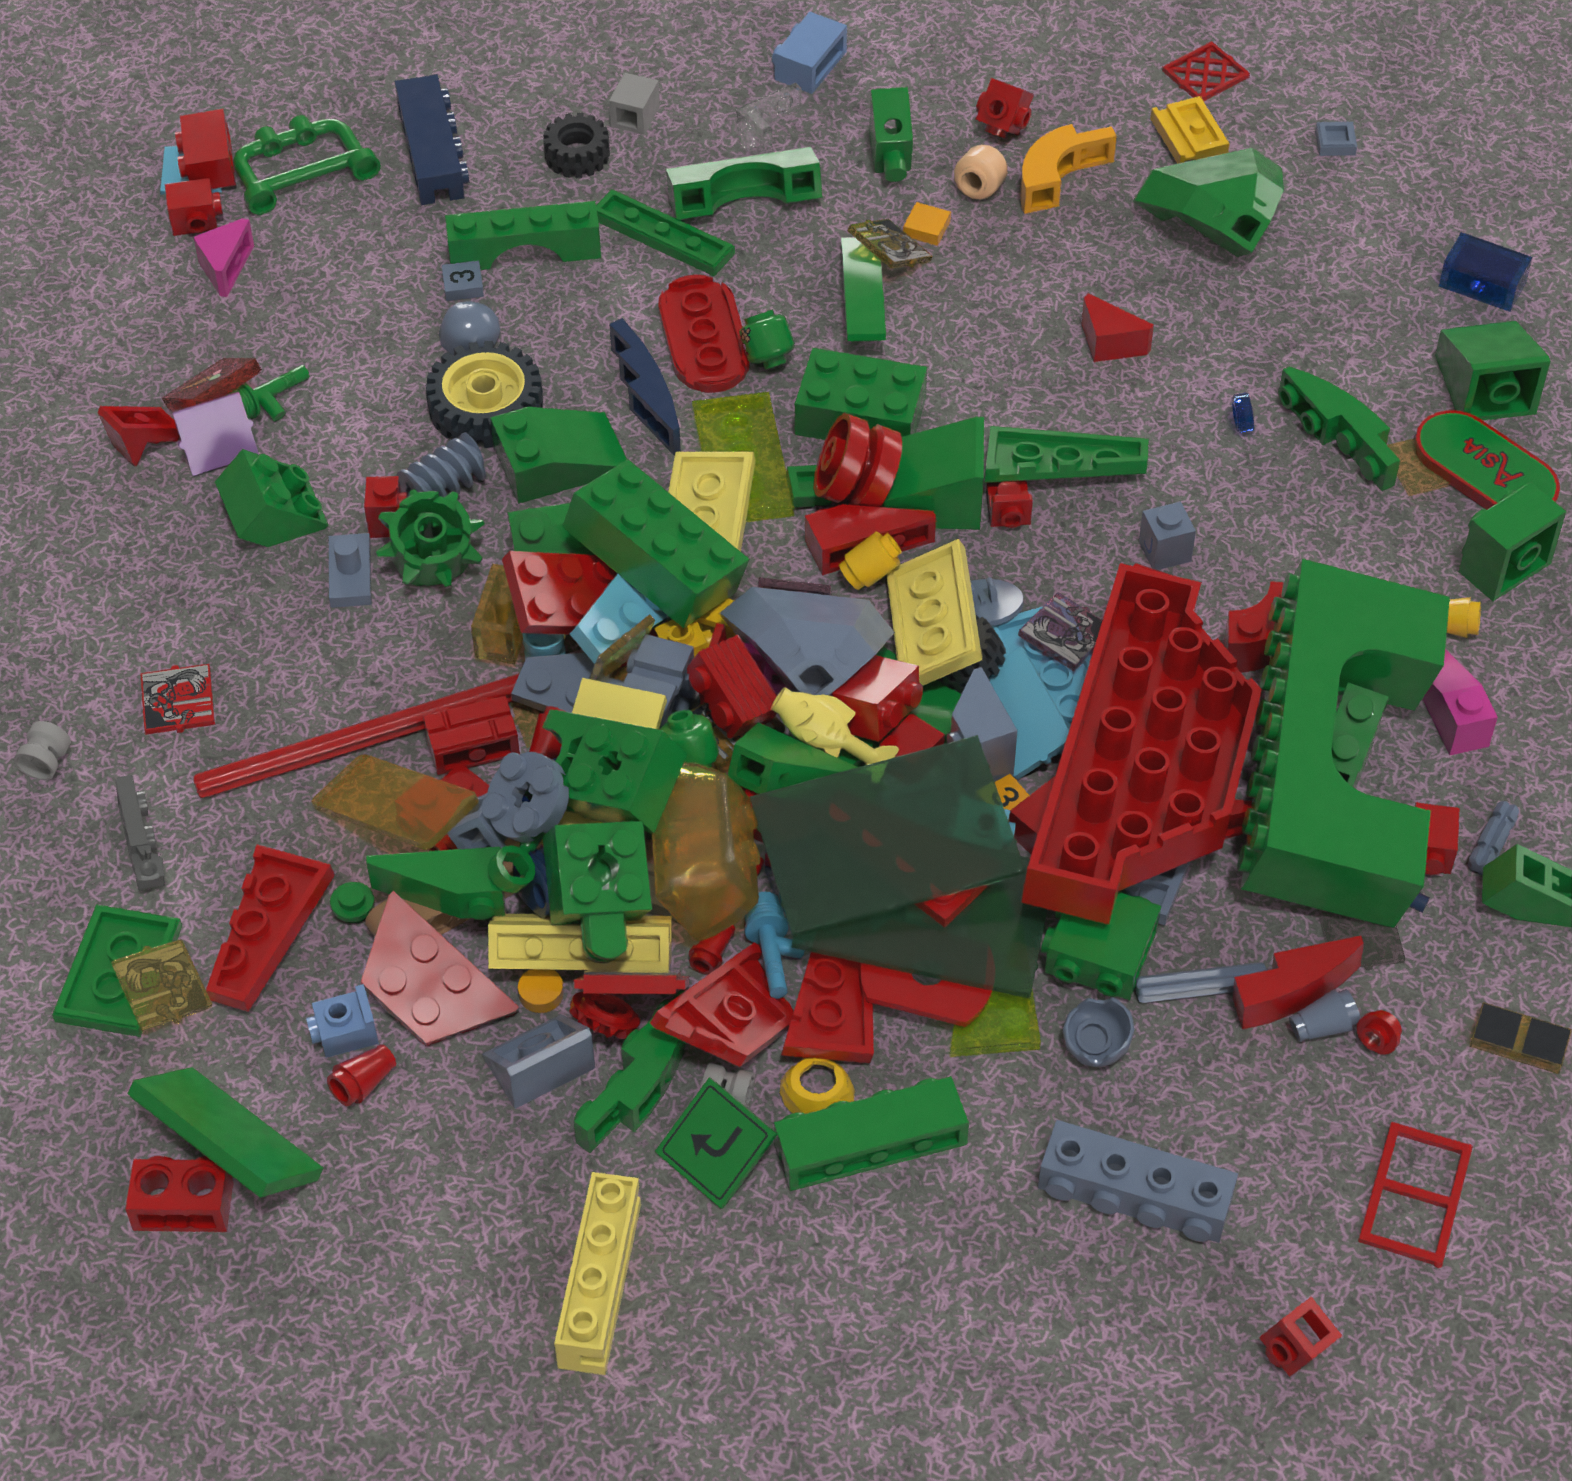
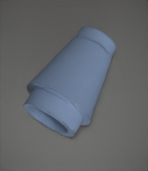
(1327, 1016)

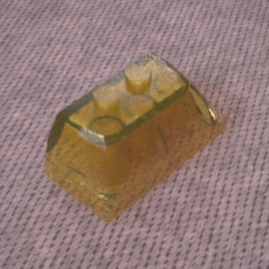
(706, 852)

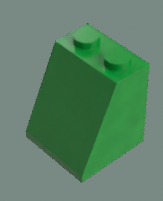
(1492, 369)
(943, 474)

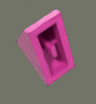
(224, 253)

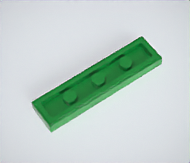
(664, 233)

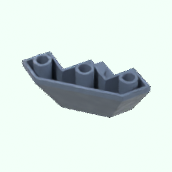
(808, 637)

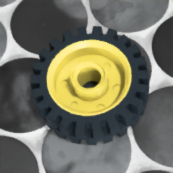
(480, 385)

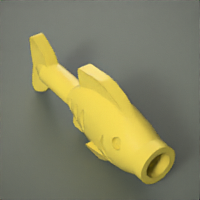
(823, 724)

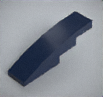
(646, 386)

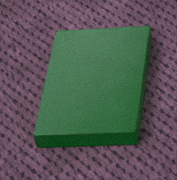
(92, 990)

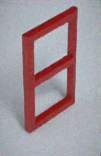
(1450, 1203)

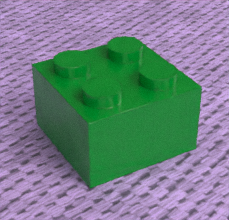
(1511, 541)

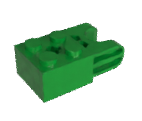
(615, 768)

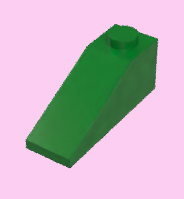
(441, 880)
(1528, 887)

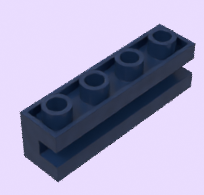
(430, 139)

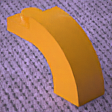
(1056, 156)

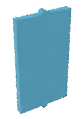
(1032, 711)

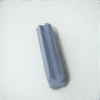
(1192, 982)

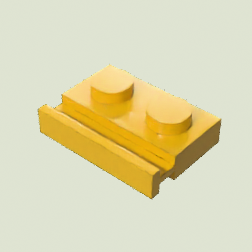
(1189, 130)

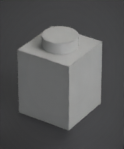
(634, 103)

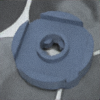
(505, 794)

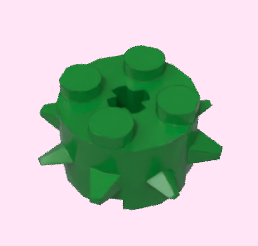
(430, 538)

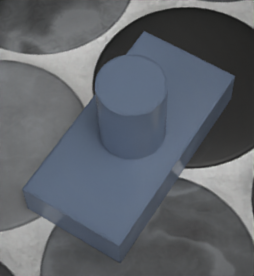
(350, 570)

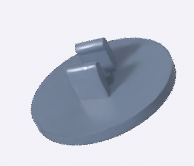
(996, 600)

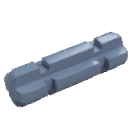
(1493, 836)

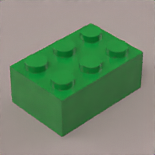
(860, 386)

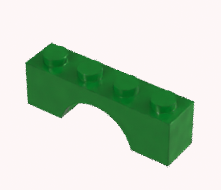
(780, 175)
(564, 228)

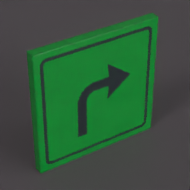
(716, 1143)

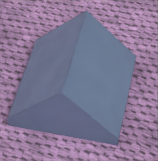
(541, 1059)

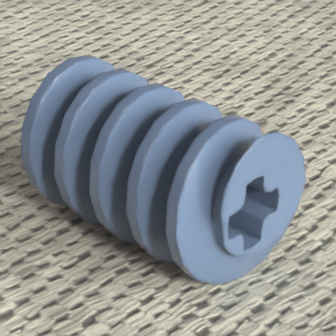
(445, 468)

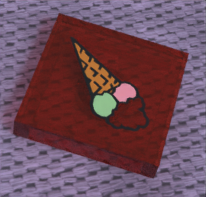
(212, 383)

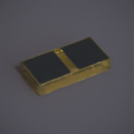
(1521, 1038)

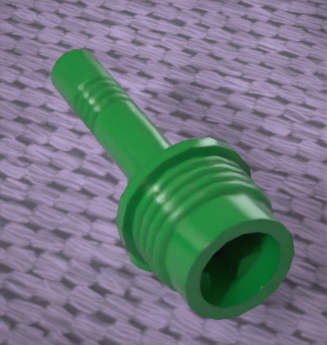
(265, 393)

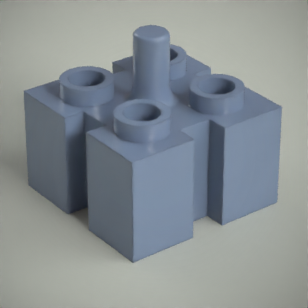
(661, 669)

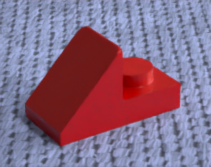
(133, 427)

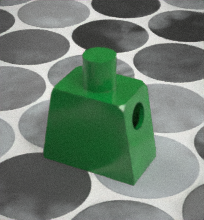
(891, 146)

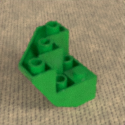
(1220, 196)

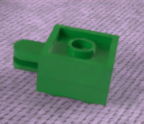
(598, 881)

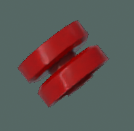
(857, 462)

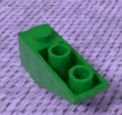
(772, 760)

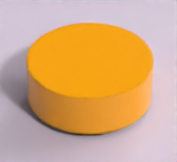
(540, 990)

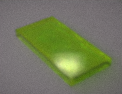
(748, 425)

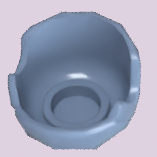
(468, 323)
(1098, 1031)

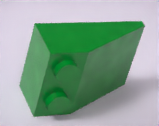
(553, 449)

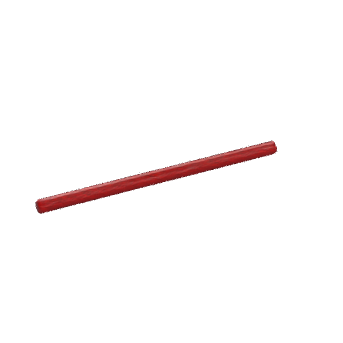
(340, 741)

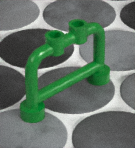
(260, 193)

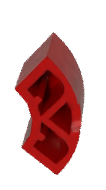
(1249, 630)

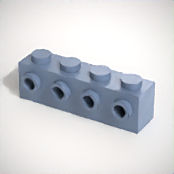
(1137, 1181)

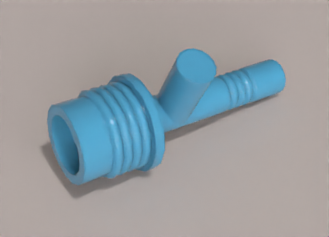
(768, 927)

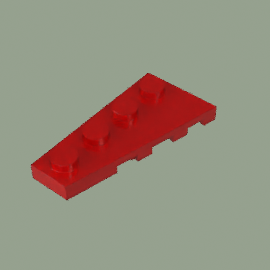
(270, 915)

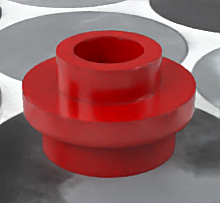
(1379, 1031)

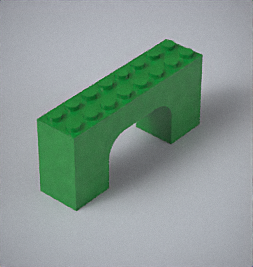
(1306, 826)

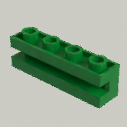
(871, 1132)

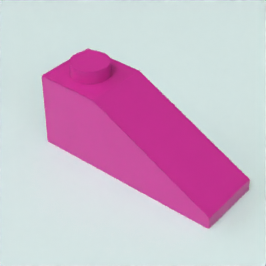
(1460, 708)

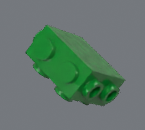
(1101, 953)

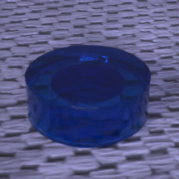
(1242, 412)

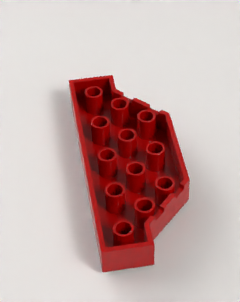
(1146, 753)

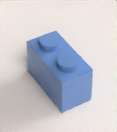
(810, 52)

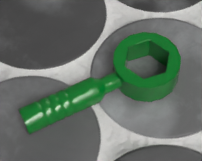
(522, 861)

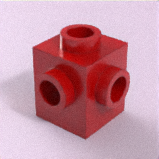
(1004, 108)

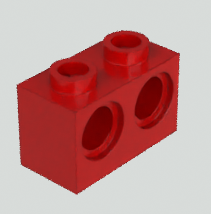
(178, 1205)

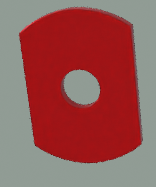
(942, 1001)

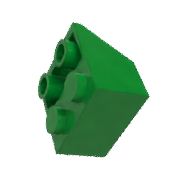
(269, 499)

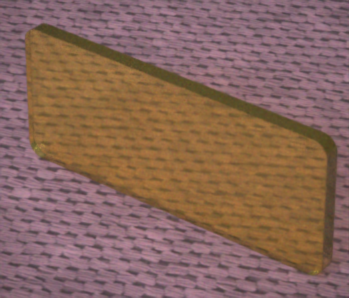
(395, 801)

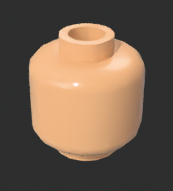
(980, 172)

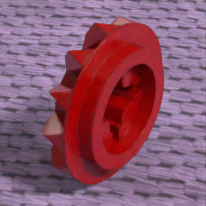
(604, 1014)

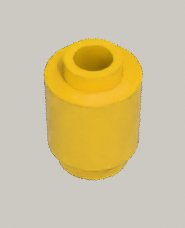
(870, 560)

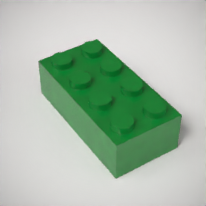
(655, 543)

